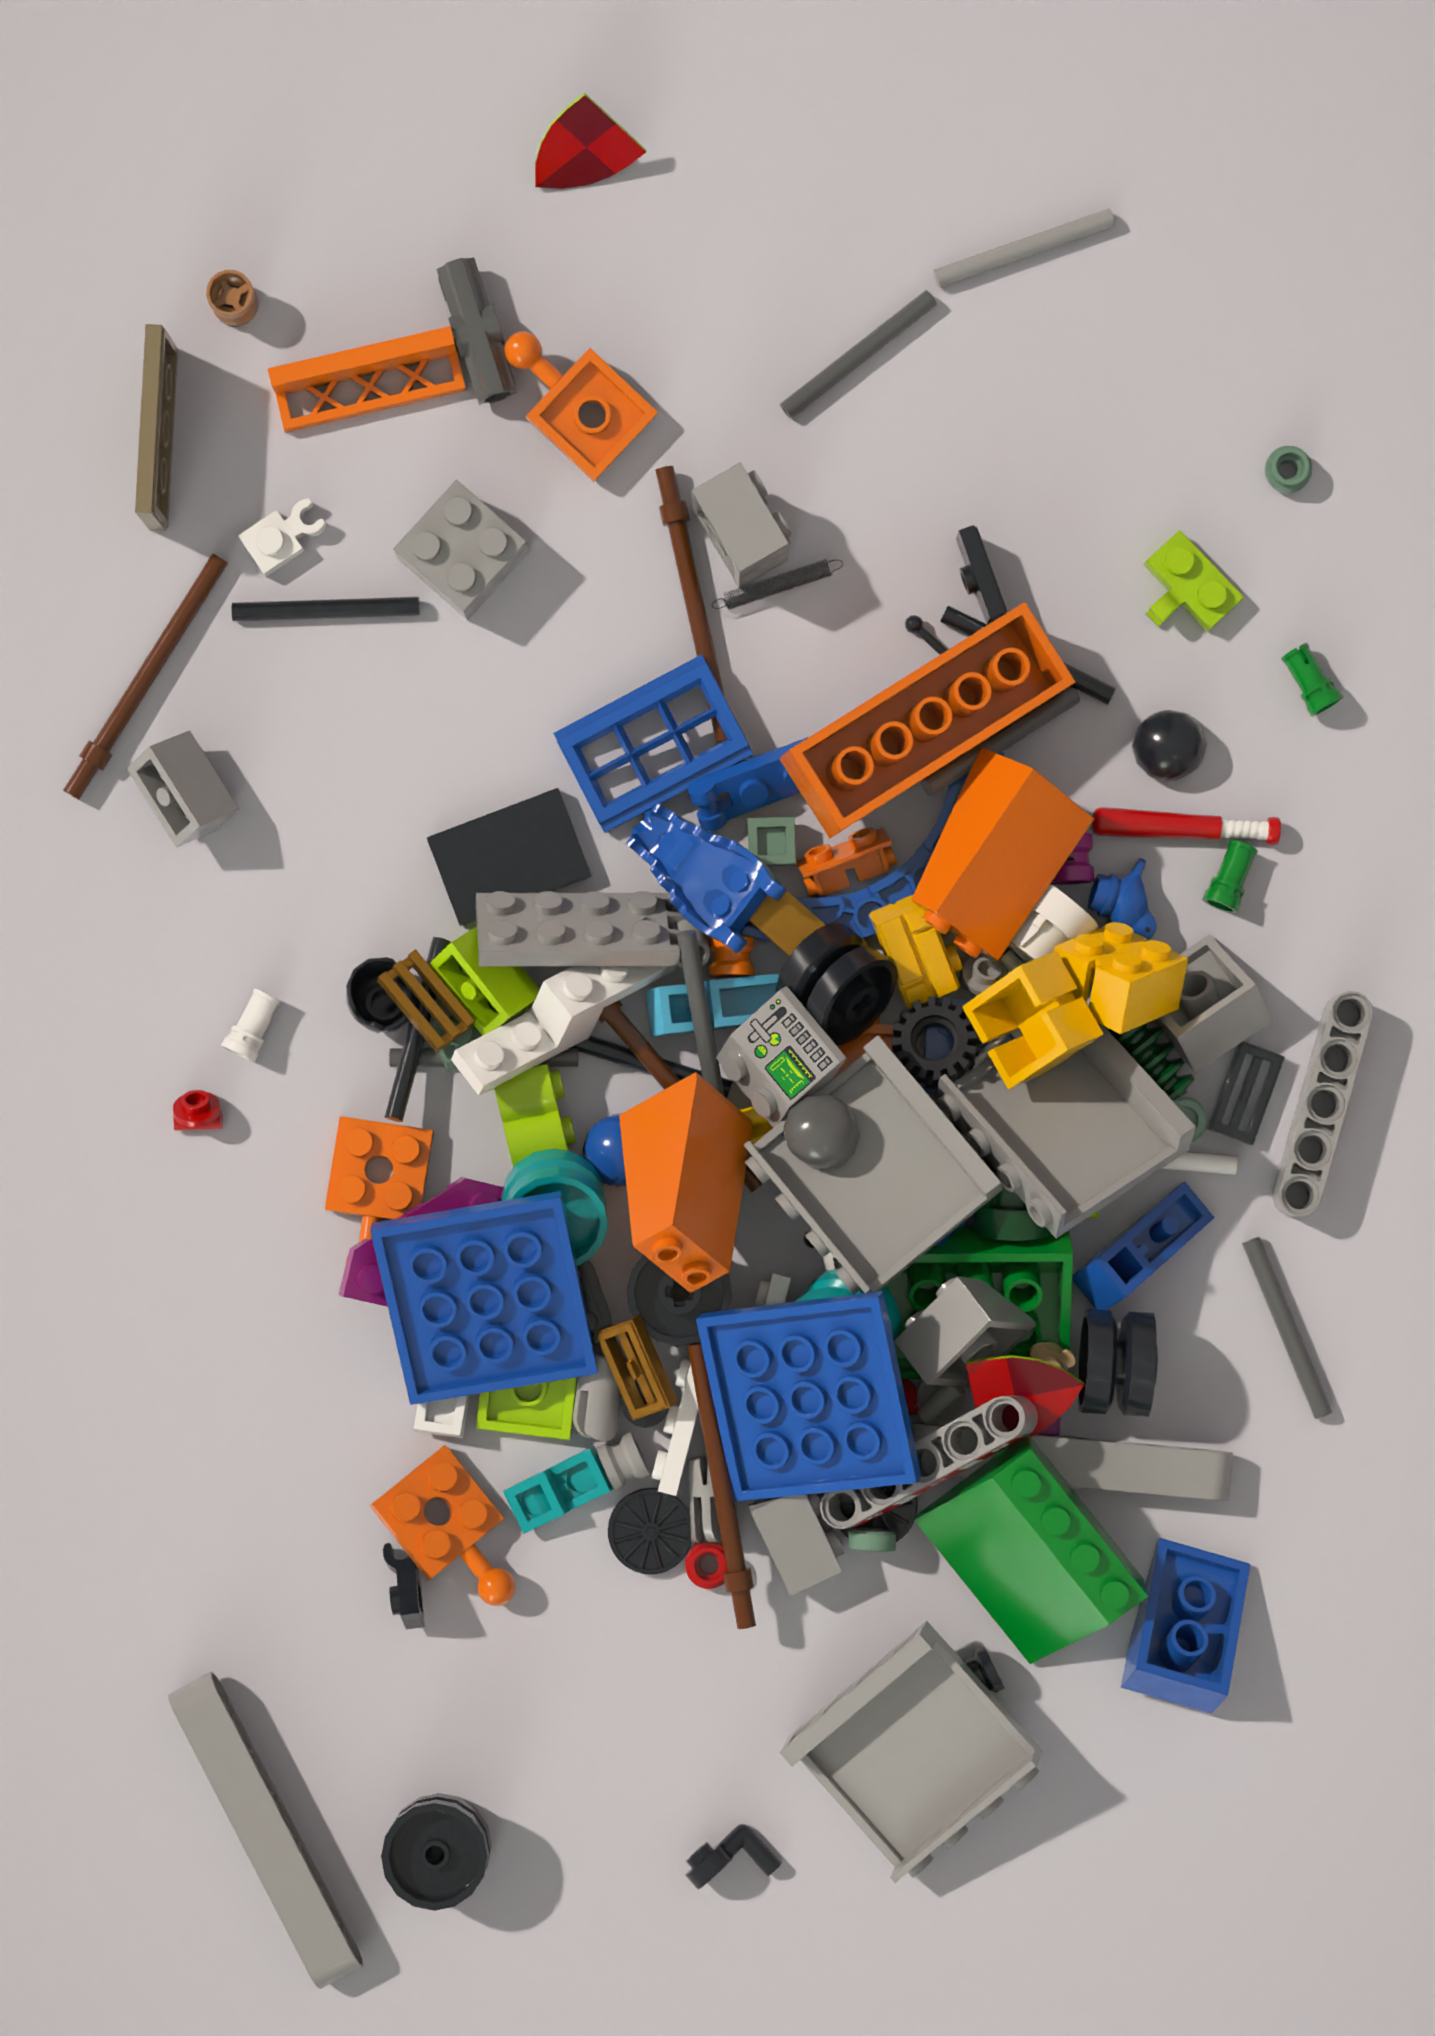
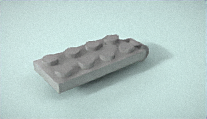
(581, 929)

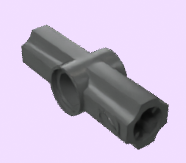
(476, 330)

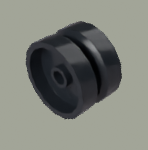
(839, 981)
(663, 1316)
(1122, 1362)
(444, 1823)

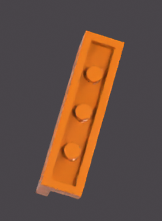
(363, 362)

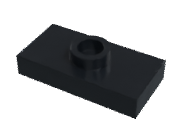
(978, 574)

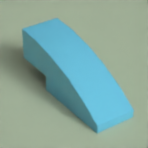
(729, 1002)

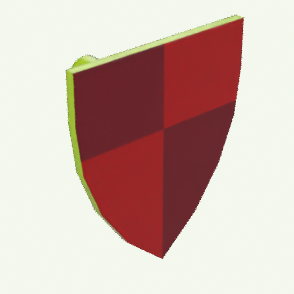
(583, 147)
(1044, 1384)

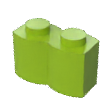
(532, 1112)

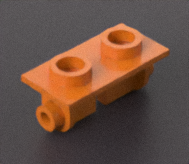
(828, 864)

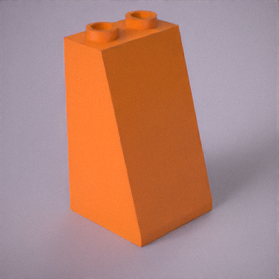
(997, 854)
(685, 1179)

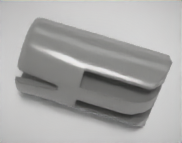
(597, 1404)
(702, 1504)

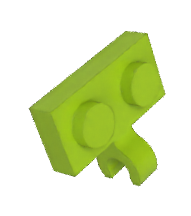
(1190, 583)

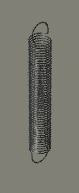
(779, 591)

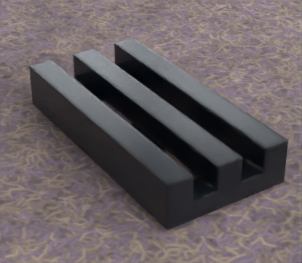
(1231, 1130)

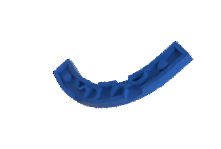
(855, 907)

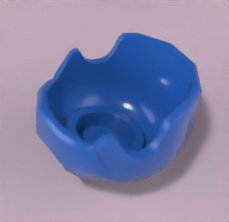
(605, 1150)

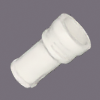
(247, 1036)

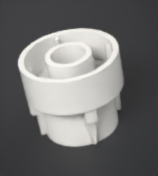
(1050, 923)

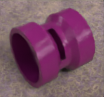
(1080, 870)

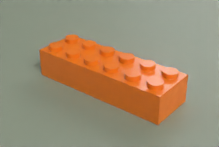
(926, 720)

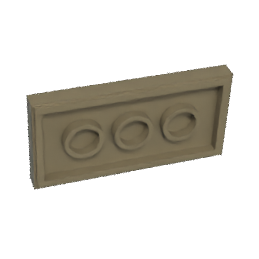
(156, 428)

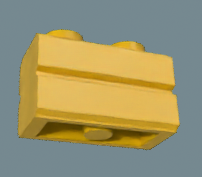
(917, 951)

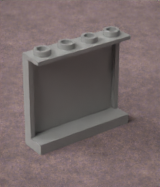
(1069, 1134)
(898, 1190)
(915, 1750)

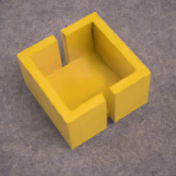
(1129, 975)
(1041, 1005)

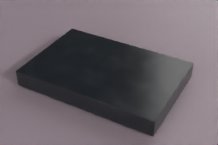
(511, 851)

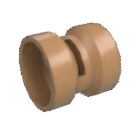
(227, 289)

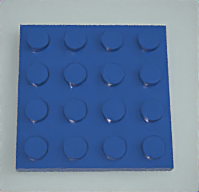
(485, 1297)
(809, 1397)

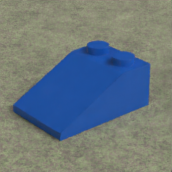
(1187, 1627)

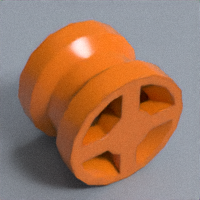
(731, 964)

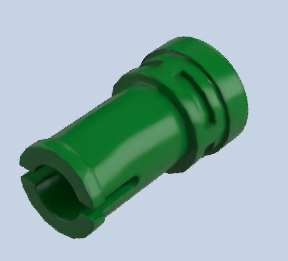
(1316, 689)
(1226, 888)

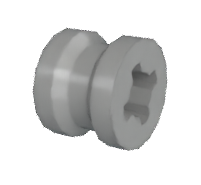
(623, 1461)

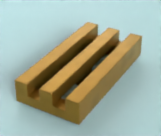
(401, 970)
(641, 1365)

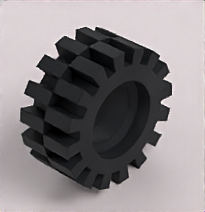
(925, 1016)

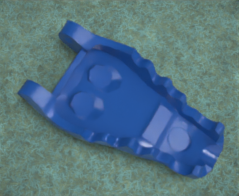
(707, 875)

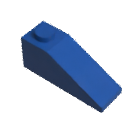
(1142, 1248)

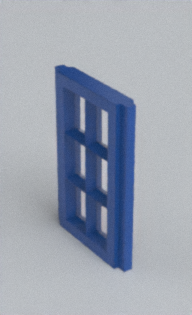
(634, 705)

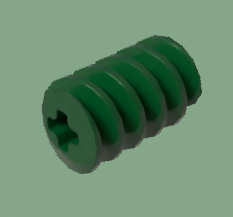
(1152, 1058)

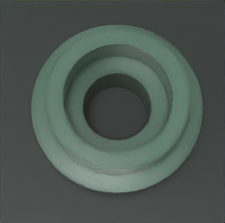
(1298, 459)

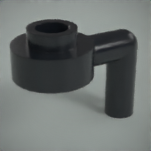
(709, 1861)

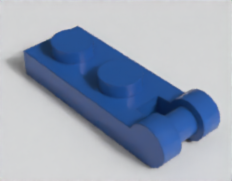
(749, 787)

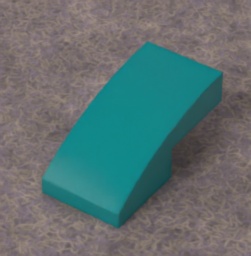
(558, 1489)

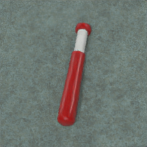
(1156, 824)

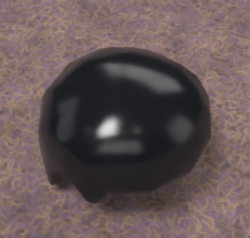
(1169, 745)
(370, 1002)

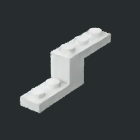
(558, 1019)
(682, 1418)

